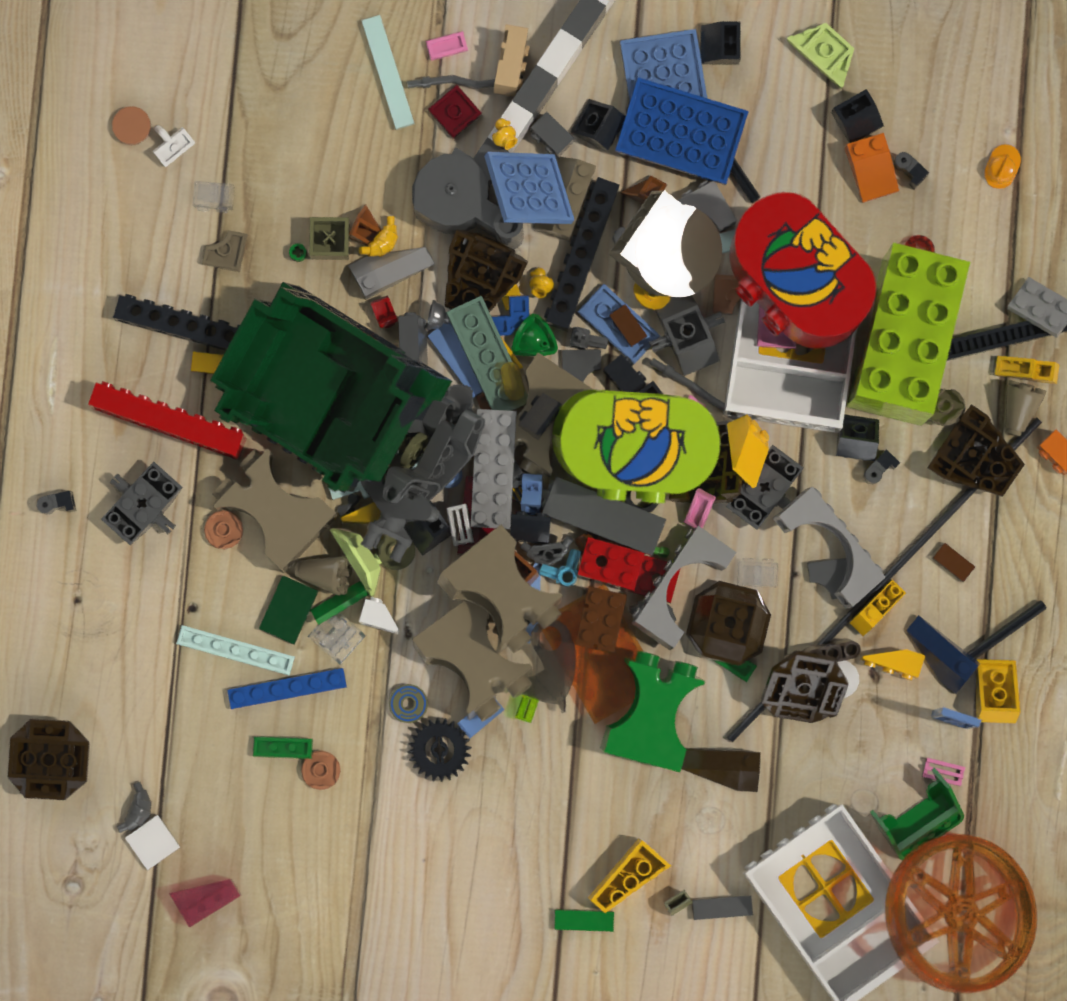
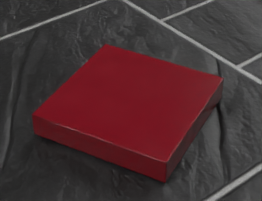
(455, 111)

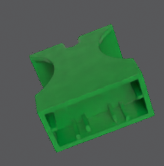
(648, 727)

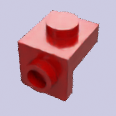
(384, 312)

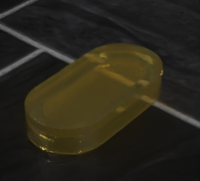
(512, 381)

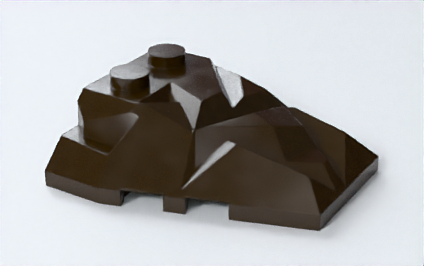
(480, 268)
(977, 455)
(723, 480)

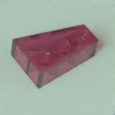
(204, 900)

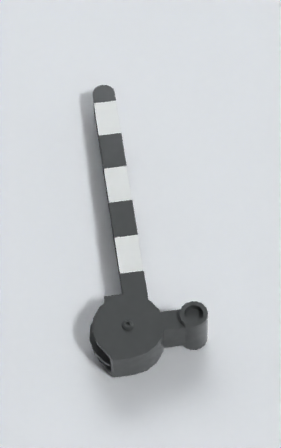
(455, 187)

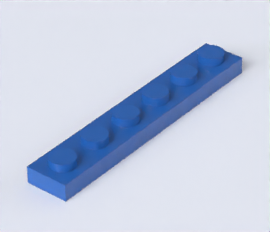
(287, 688)

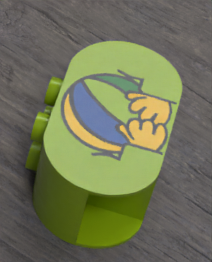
(635, 443)

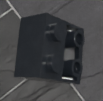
(721, 43)
(858, 116)
(530, 528)
(428, 534)

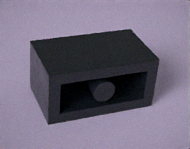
(624, 375)

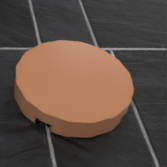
(131, 125)
(223, 529)
(321, 770)

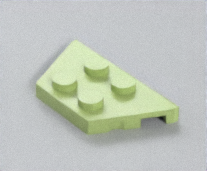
(825, 51)

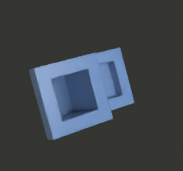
(531, 493)
(475, 724)

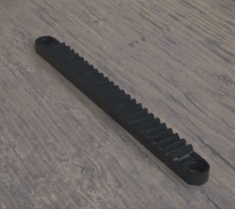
(995, 339)

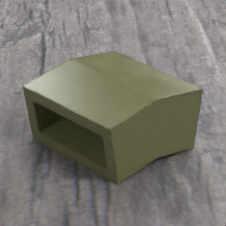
(681, 906)

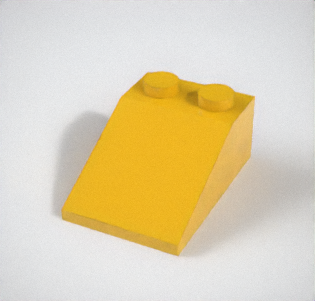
(747, 448)
(997, 691)

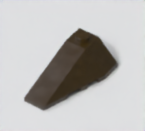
(729, 768)

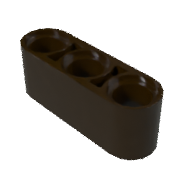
(839, 649)

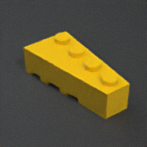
(631, 872)

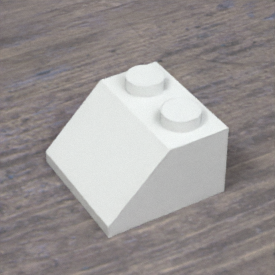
(377, 616)

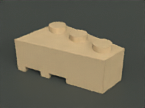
(511, 60)

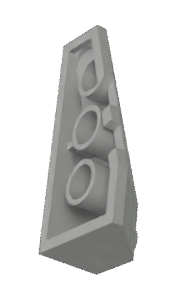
(380, 273)

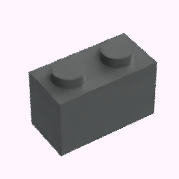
(552, 135)

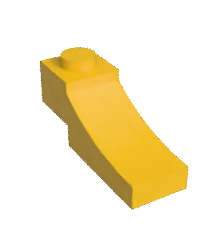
(1027, 369)

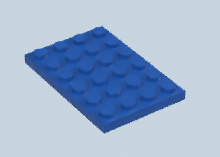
(681, 131)

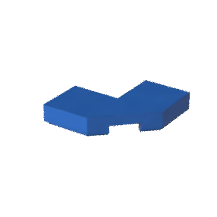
(517, 314)

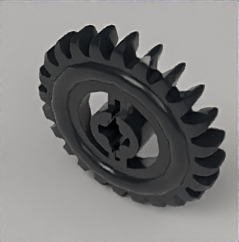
(438, 730)

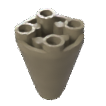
(1021, 406)
(326, 573)

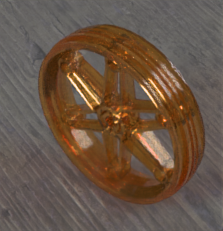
(1019, 891)

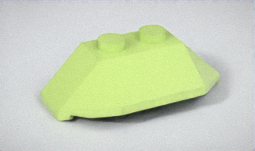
(360, 558)

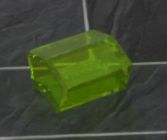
(530, 710)

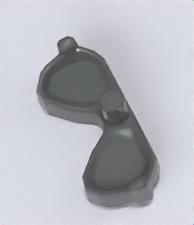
(345, 509)

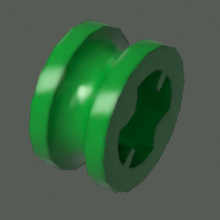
(294, 257)

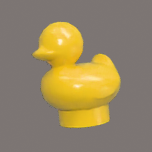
(505, 135)
(540, 283)

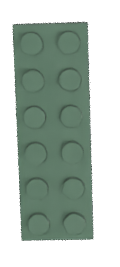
(484, 351)

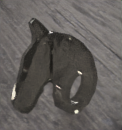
(559, 668)

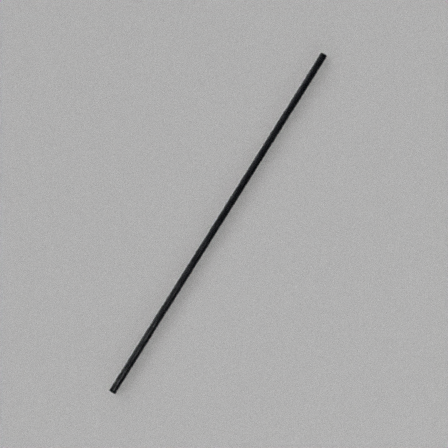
(889, 574)

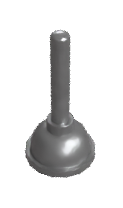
(437, 316)

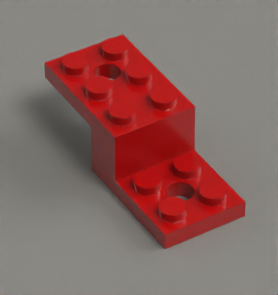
(625, 568)

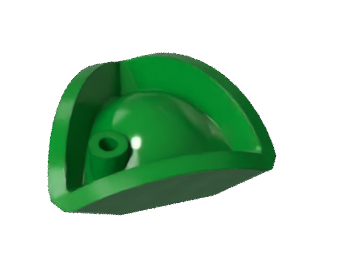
(534, 337)

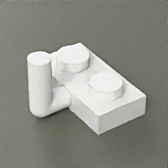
(172, 146)

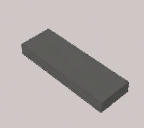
(722, 907)

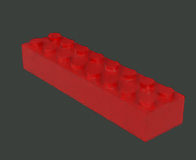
(167, 421)

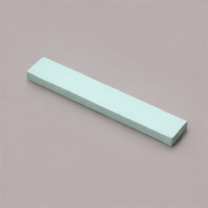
(388, 72)
(235, 650)

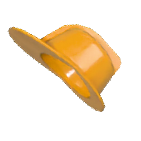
(1002, 166)

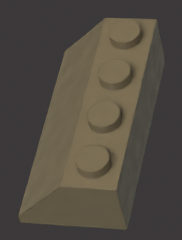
(577, 180)

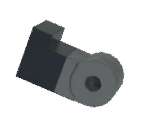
(911, 167)
(875, 471)
(53, 502)

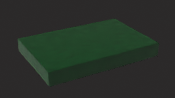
(288, 610)

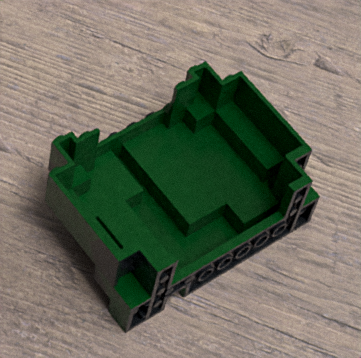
(323, 387)

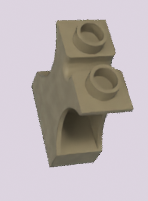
(552, 380)
(286, 520)
(491, 580)
(462, 645)

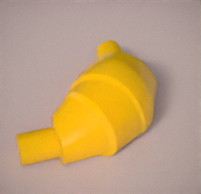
(384, 241)

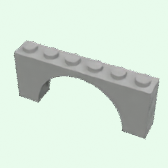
(709, 201)
(861, 571)
(654, 615)

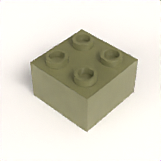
(329, 238)

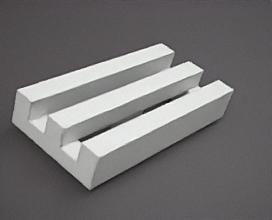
(463, 541)

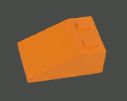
(872, 167)

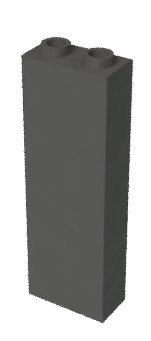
(414, 342)
(602, 516)

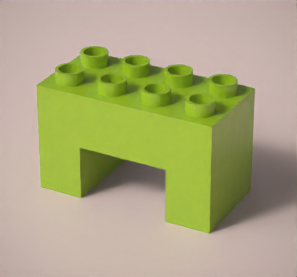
(909, 334)

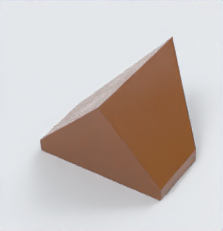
(642, 190)
(364, 227)

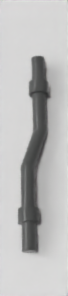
(427, 82)
(668, 371)

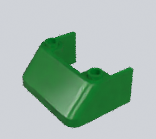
(924, 821)

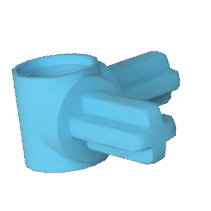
(557, 574)

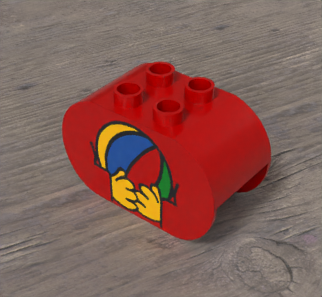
(800, 271)

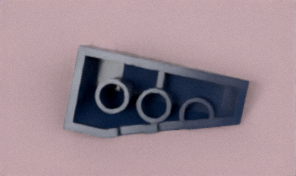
(946, 659)

